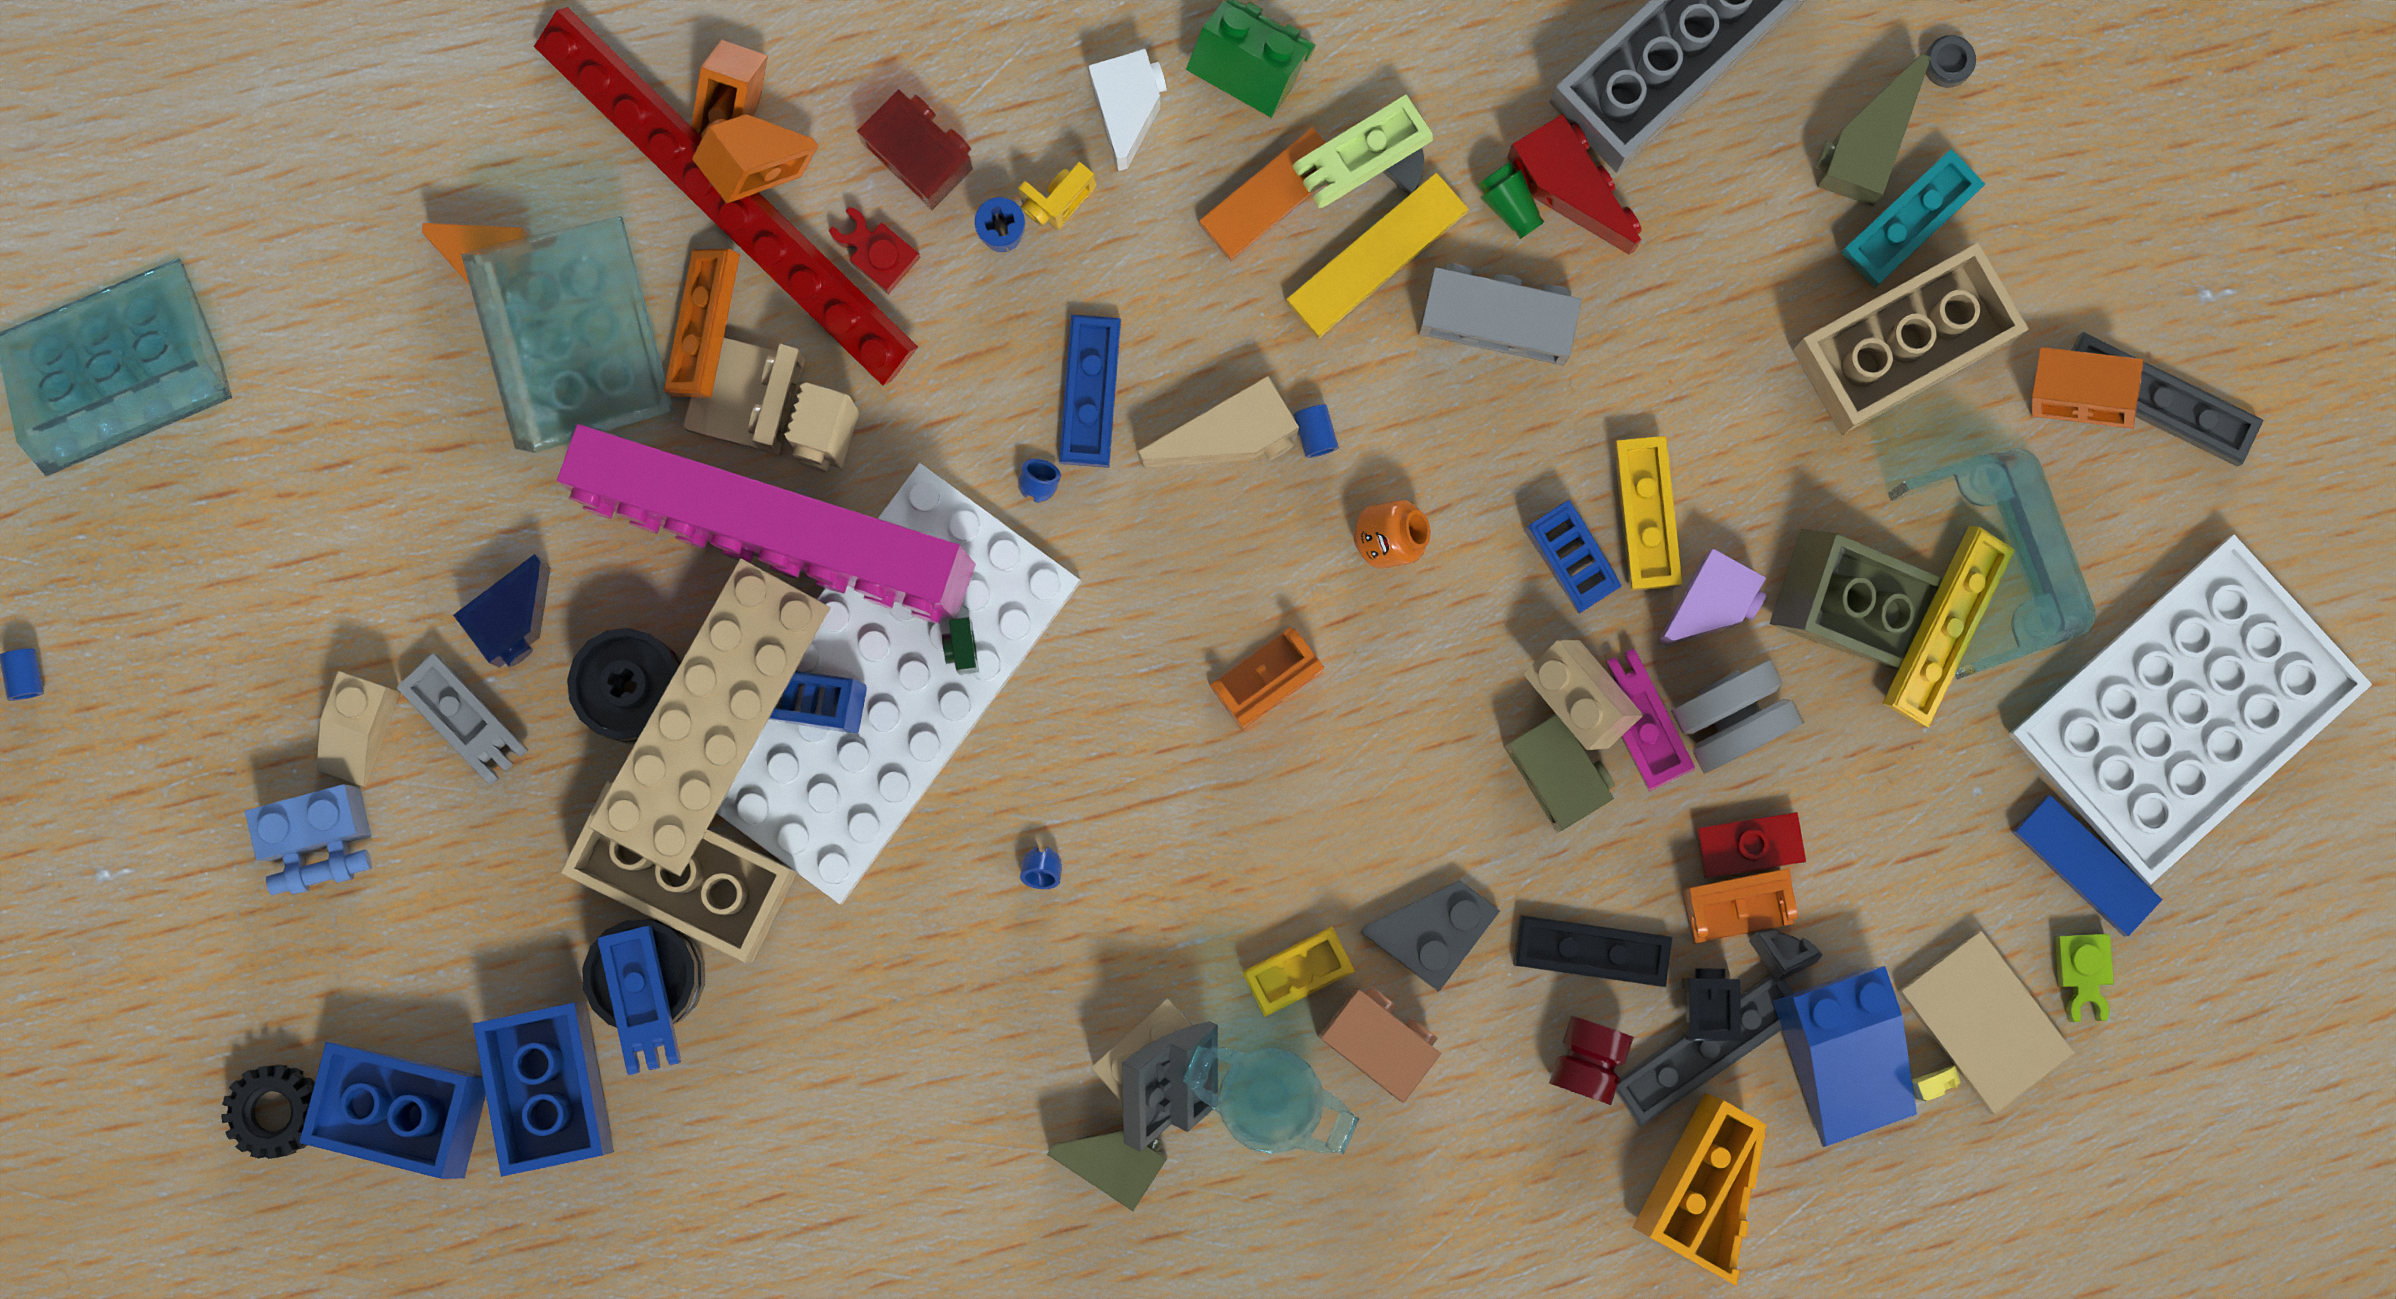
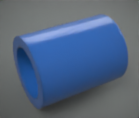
(1316, 431)
(21, 674)

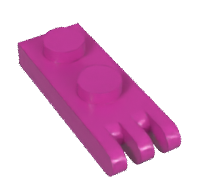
(1653, 738)

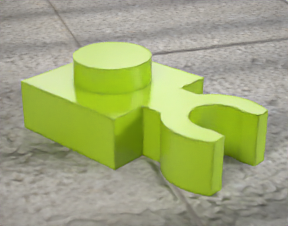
(2084, 965)

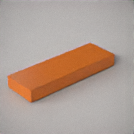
(1261, 200)
(701, 323)

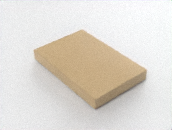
(1986, 1022)

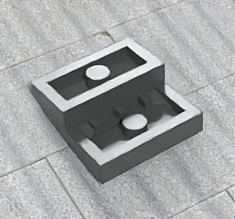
(1154, 1085)

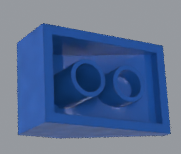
(1849, 1053)
(394, 1111)

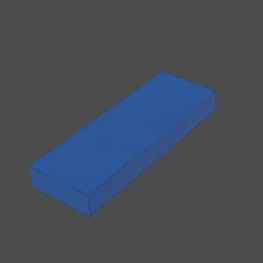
(1090, 391)
(2087, 865)

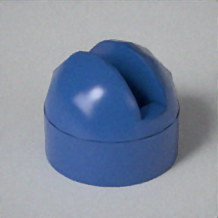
(1038, 479)
(1041, 869)

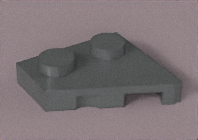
(1434, 932)

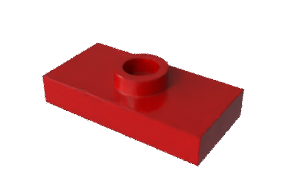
(1750, 845)

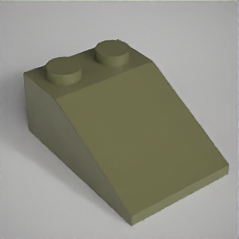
(1853, 598)

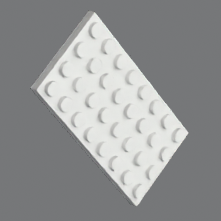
(838, 797)

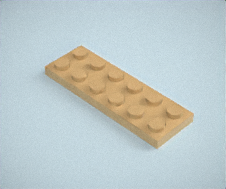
(709, 718)

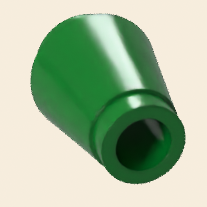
(1511, 199)

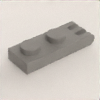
(460, 716)

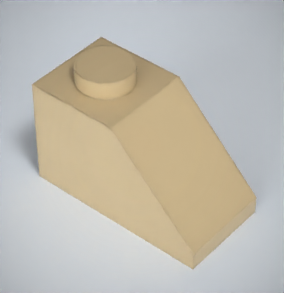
(354, 727)

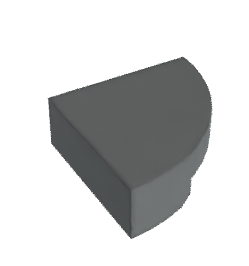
(1407, 172)
(1784, 953)

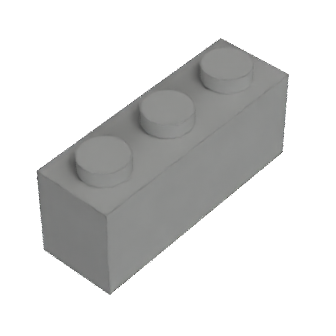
(1500, 314)

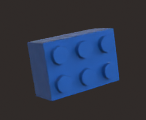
(543, 1088)

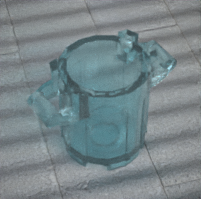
(1270, 1100)

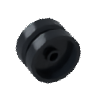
(600, 675)
(680, 967)

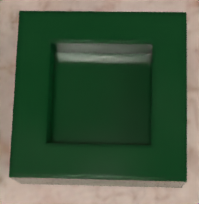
(960, 646)

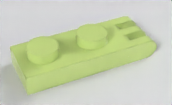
(1364, 151)

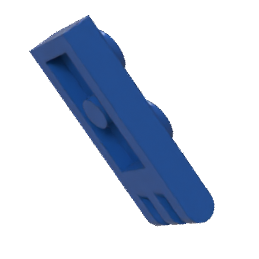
(638, 997)

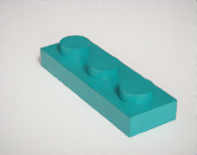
(1912, 218)

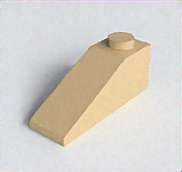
(1233, 431)

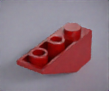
(1569, 182)

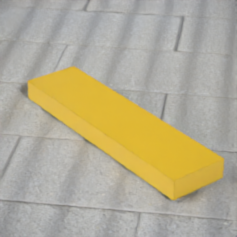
(1377, 255)
(1948, 626)

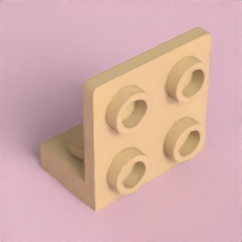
(749, 396)

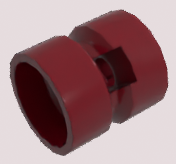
(1591, 1060)

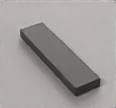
(2186, 409)
(1689, 1064)

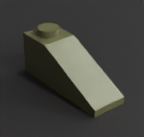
(1867, 147)

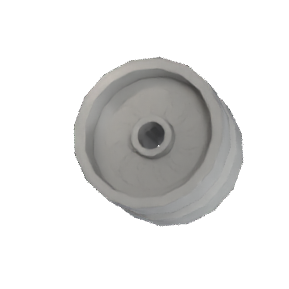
(1737, 715)

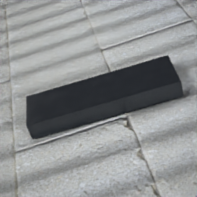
(1593, 951)

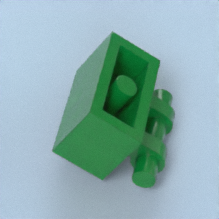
(1249, 55)

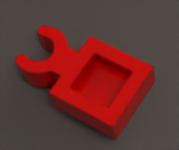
(879, 253)

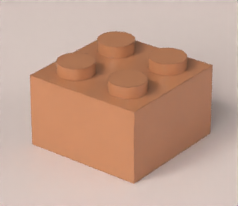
(1380, 1044)

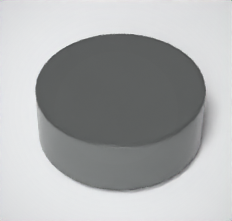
(1950, 61)

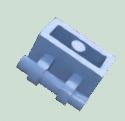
(308, 825)

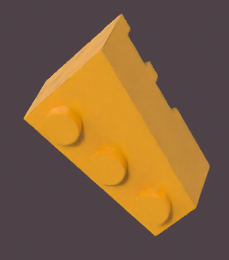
(1707, 1188)

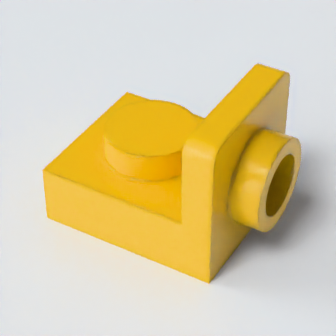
(1066, 192)

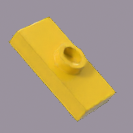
(1298, 971)

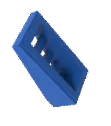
(1578, 530)
(840, 707)

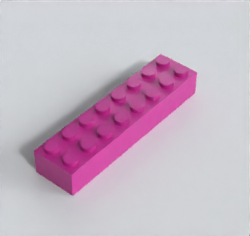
(766, 522)

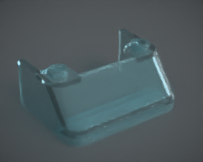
(2060, 598)

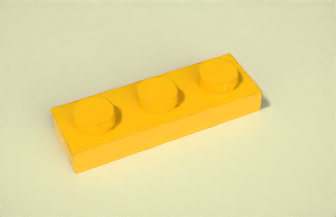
(1648, 513)

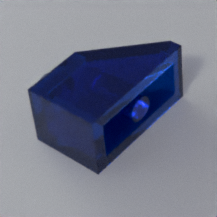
(508, 614)

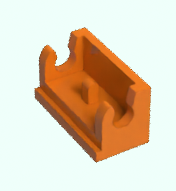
(2087, 387)
(1267, 677)
(1740, 905)

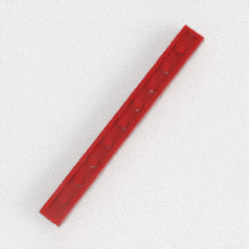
(748, 221)

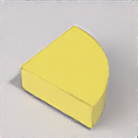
(1935, 1083)

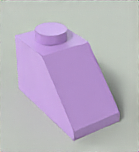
(1715, 599)

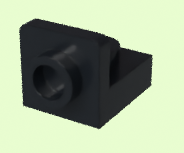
(1712, 1006)

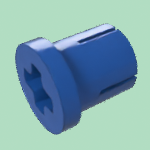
(1012, 217)

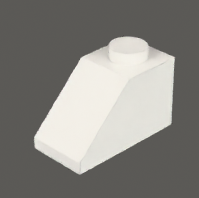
(1127, 100)

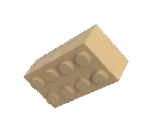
(1910, 338)
(720, 899)

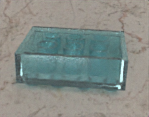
(567, 333)
(110, 368)

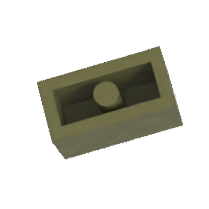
(1560, 773)

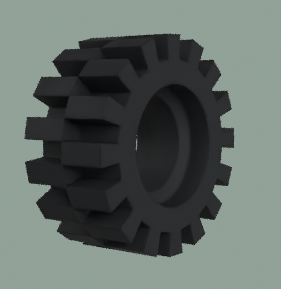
(242, 1106)

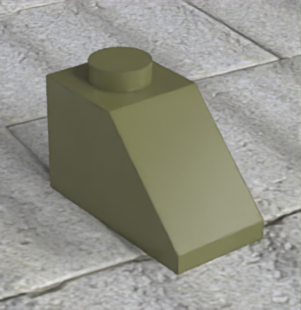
(1112, 1164)

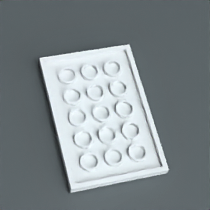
(2190, 709)

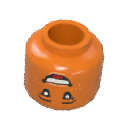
(1391, 534)

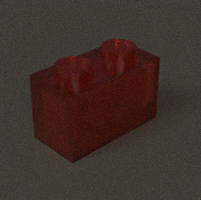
(916, 148)

